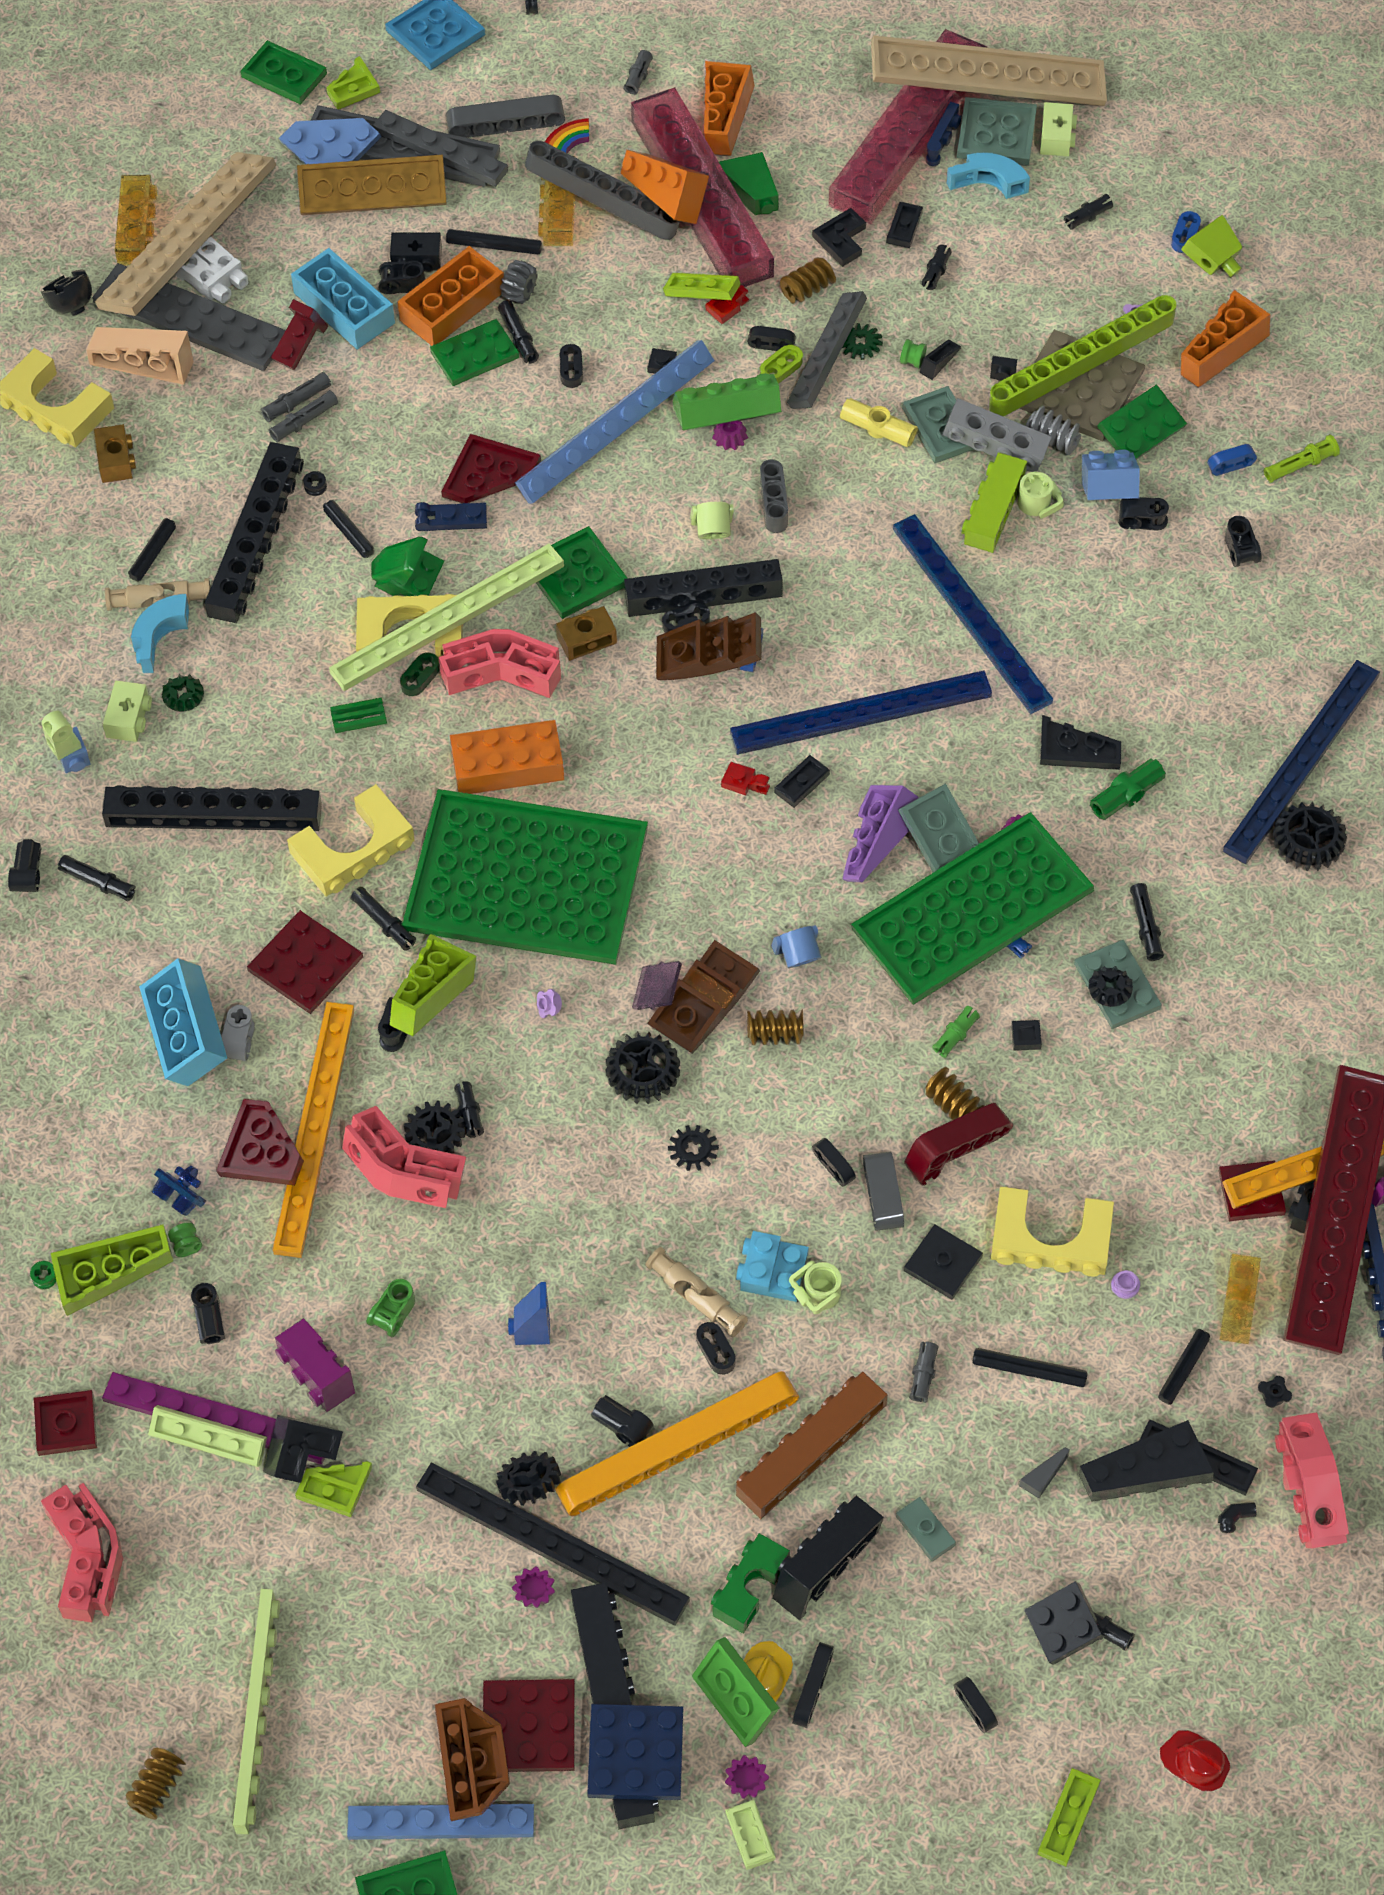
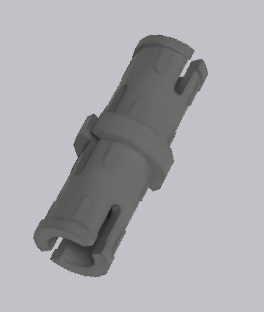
(638, 72)
(923, 1372)

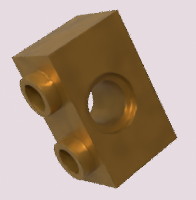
(113, 453)
(577, 642)

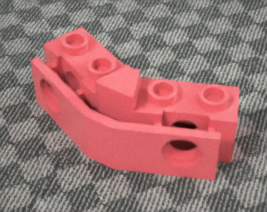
(512, 667)
(399, 1167)
(1315, 1477)
(86, 1561)

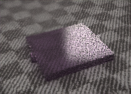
(657, 985)

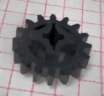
(424, 1123)
(528, 1478)

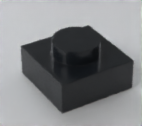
(659, 359)
(1002, 367)
(1026, 1035)

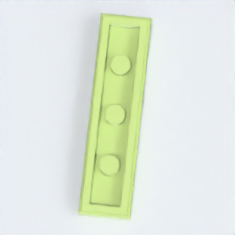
(207, 1436)

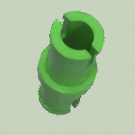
(956, 1031)

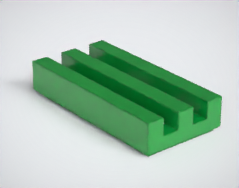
(358, 711)

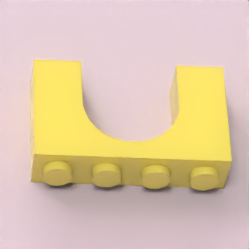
(67, 422)
(379, 614)
(335, 869)
(1016, 1245)

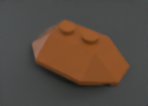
(471, 1758)

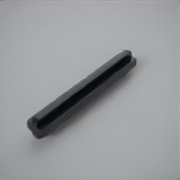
(493, 241)
(1030, 1367)

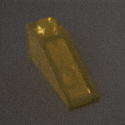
(1239, 1297)

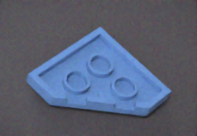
(330, 140)

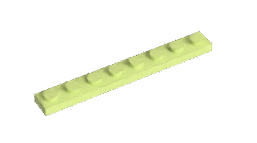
(254, 1722)

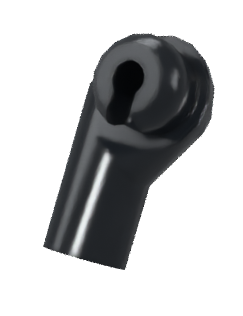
(1232, 1514)

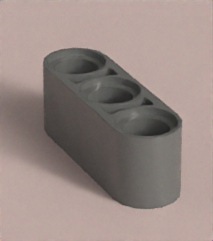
(774, 496)
(883, 1190)

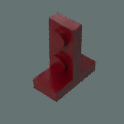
(298, 334)

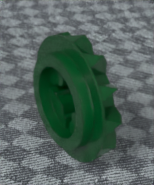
(186, 701)

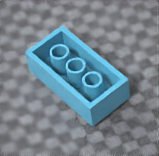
(343, 298)
(183, 1022)

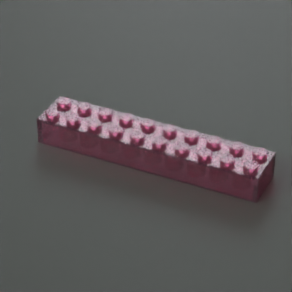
(893, 145)
(723, 221)

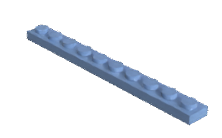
(614, 422)

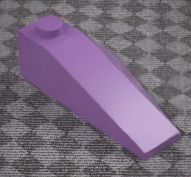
(880, 829)

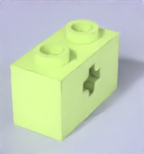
(1056, 129)
(126, 711)

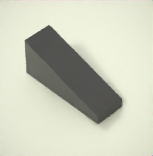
(1041, 1476)

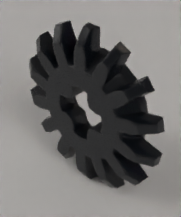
(696, 1137)

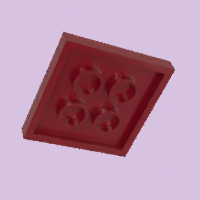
(305, 962)
(535, 1722)

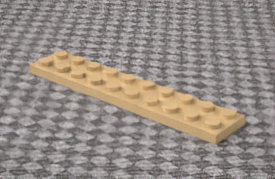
(988, 70)
(185, 234)

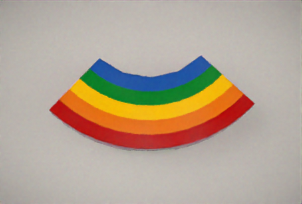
(570, 135)

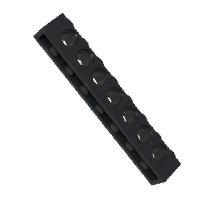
(254, 532)
(223, 816)

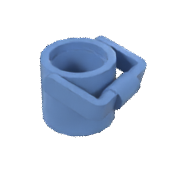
(798, 946)

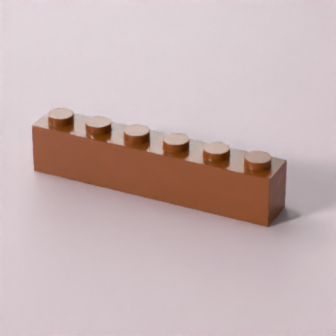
(811, 1444)

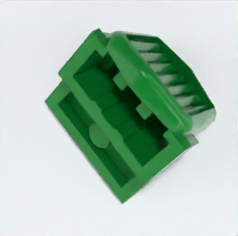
(406, 568)

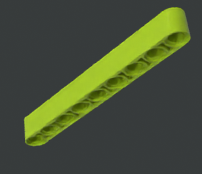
(1082, 355)

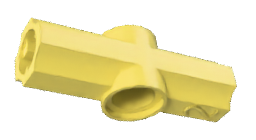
(878, 422)

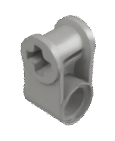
(238, 1033)

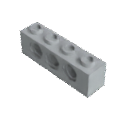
(995, 434)

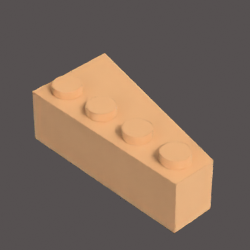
(142, 352)

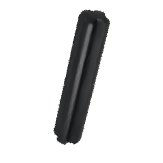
(348, 529)
(152, 549)
(1184, 1366)

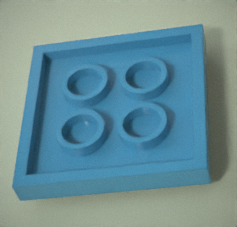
(435, 30)

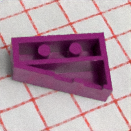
(314, 1365)

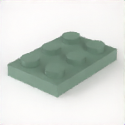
(931, 415)
(938, 827)
(1143, 998)

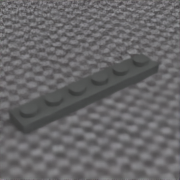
(432, 143)
(827, 350)

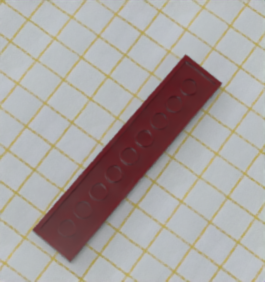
(1338, 1212)

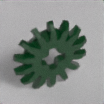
(861, 349)

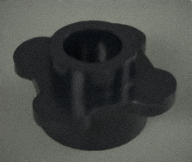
(1271, 1399)

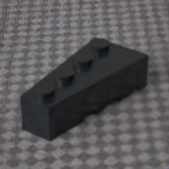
(1148, 1465)
(825, 1555)

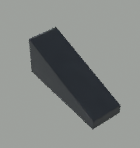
(938, 359)

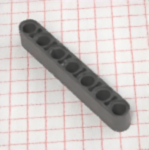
(599, 189)

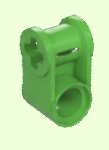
(391, 1312)

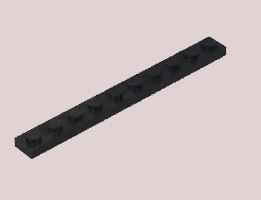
(553, 1543)

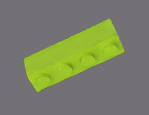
(994, 503)

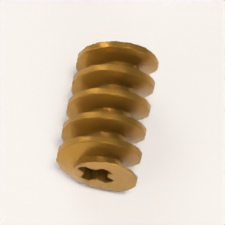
(806, 279)
(775, 1027)
(950, 1096)
(153, 1782)

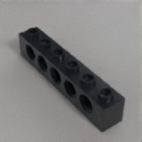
(705, 586)

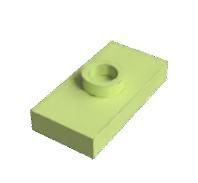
(750, 1835)

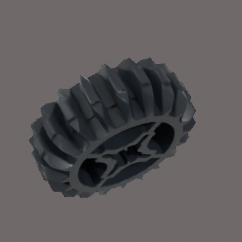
(1302, 847)
(638, 1053)

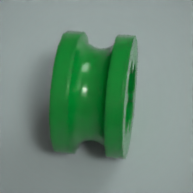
(37, 1269)

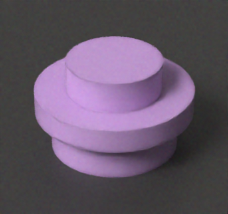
(1125, 1284)

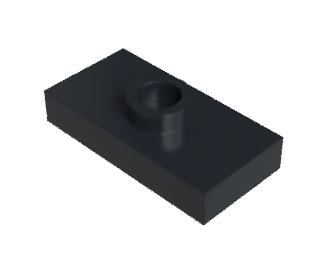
(904, 224)
(802, 781)

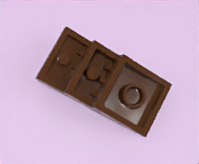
(708, 648)
(693, 1014)

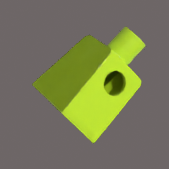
(1215, 248)

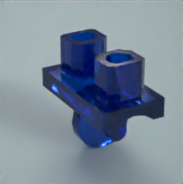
(167, 1184)

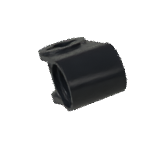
(402, 276)
(1142, 512)
(1242, 545)
(390, 1037)

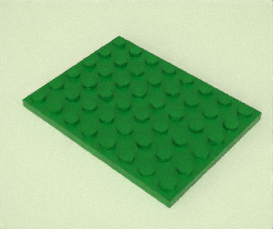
(526, 876)

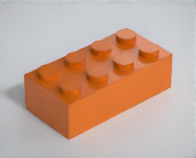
(450, 296)
(507, 757)

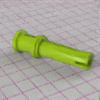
(1311, 455)

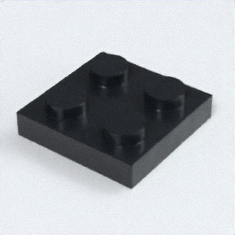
(1064, 1623)

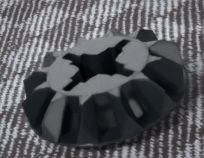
(1110, 997)

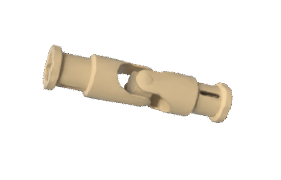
(145, 595)
(699, 1294)

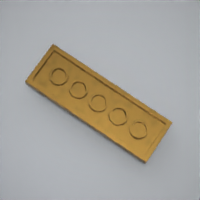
(371, 185)

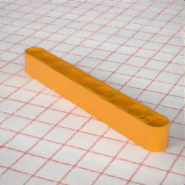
(676, 1442)

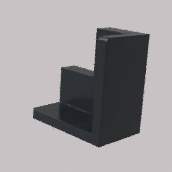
(293, 1443)

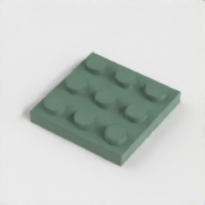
(997, 129)

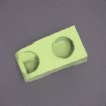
(59, 735)

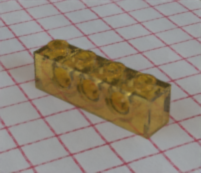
(557, 215)
(134, 217)

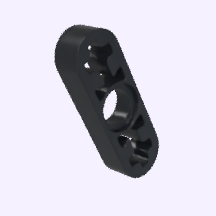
(812, 1685)

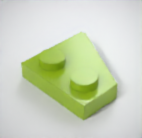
(353, 85)
(334, 1487)

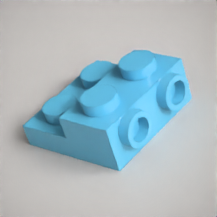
(770, 1266)

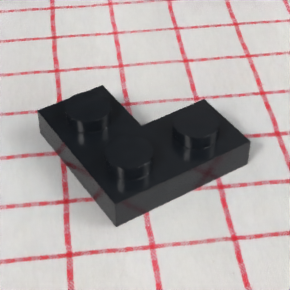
(836, 236)

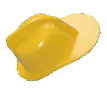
(770, 1666)

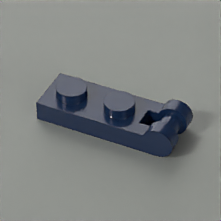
(942, 134)
(450, 516)

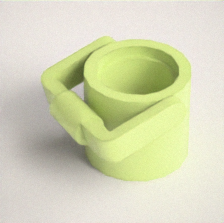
(1036, 495)
(712, 519)
(820, 1288)

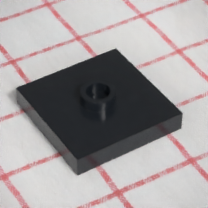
(943, 1261)

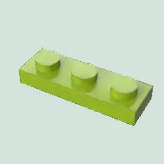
(701, 286)
(1068, 1817)

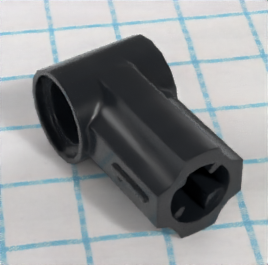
(25, 873)
(208, 1315)
(626, 1424)

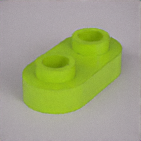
(779, 365)

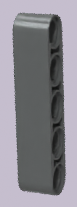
(505, 116)

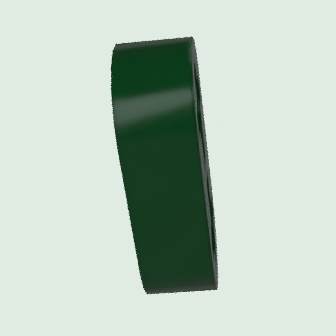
(423, 676)

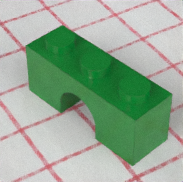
(759, 1561)

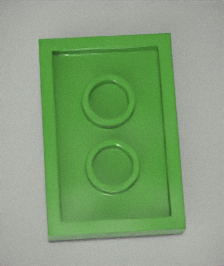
(735, 1692)

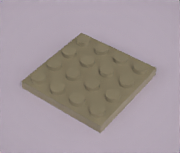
(1091, 395)

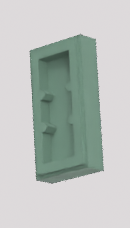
(925, 1529)

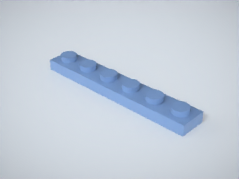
(435, 1822)

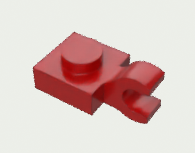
(725, 309)
(743, 778)

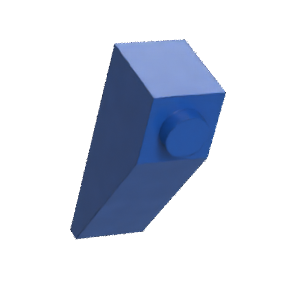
(531, 1318)

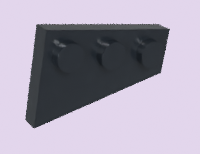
(1074, 748)

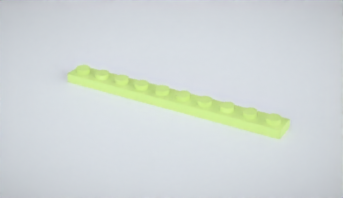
(446, 617)

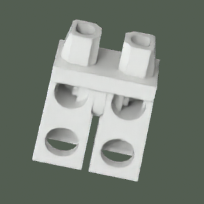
(213, 272)

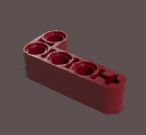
(955, 1139)

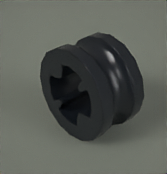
(531, 6)
(308, 481)

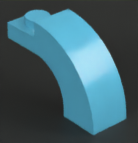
(992, 170)
(154, 623)

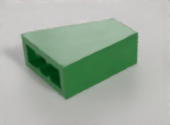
(752, 182)

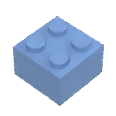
(1110, 475)

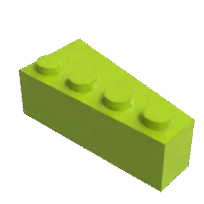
(431, 984)
(107, 1265)

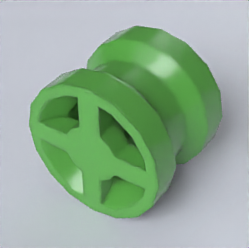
(913, 353)
(184, 1239)

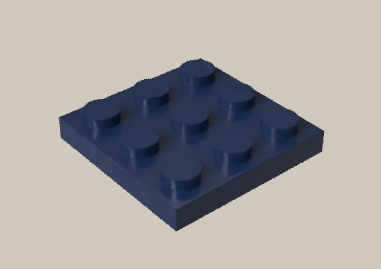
(635, 1752)

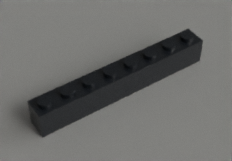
(607, 1676)

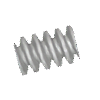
(1061, 434)

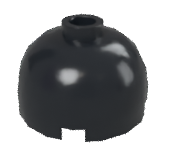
(68, 293)

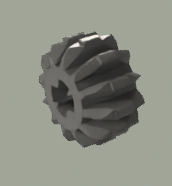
(519, 281)

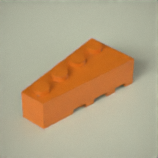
(726, 101)
(668, 185)
(1225, 339)

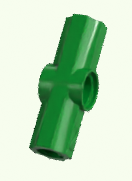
(1127, 789)

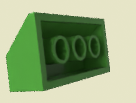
(727, 401)

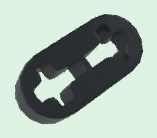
(770, 338)
(566, 365)
(685, 616)
(834, 1162)
(710, 1351)
(975, 1704)

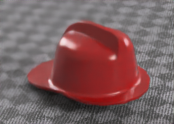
(1195, 1760)

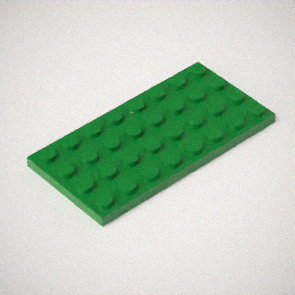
(972, 908)

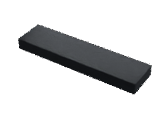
(1227, 1469)

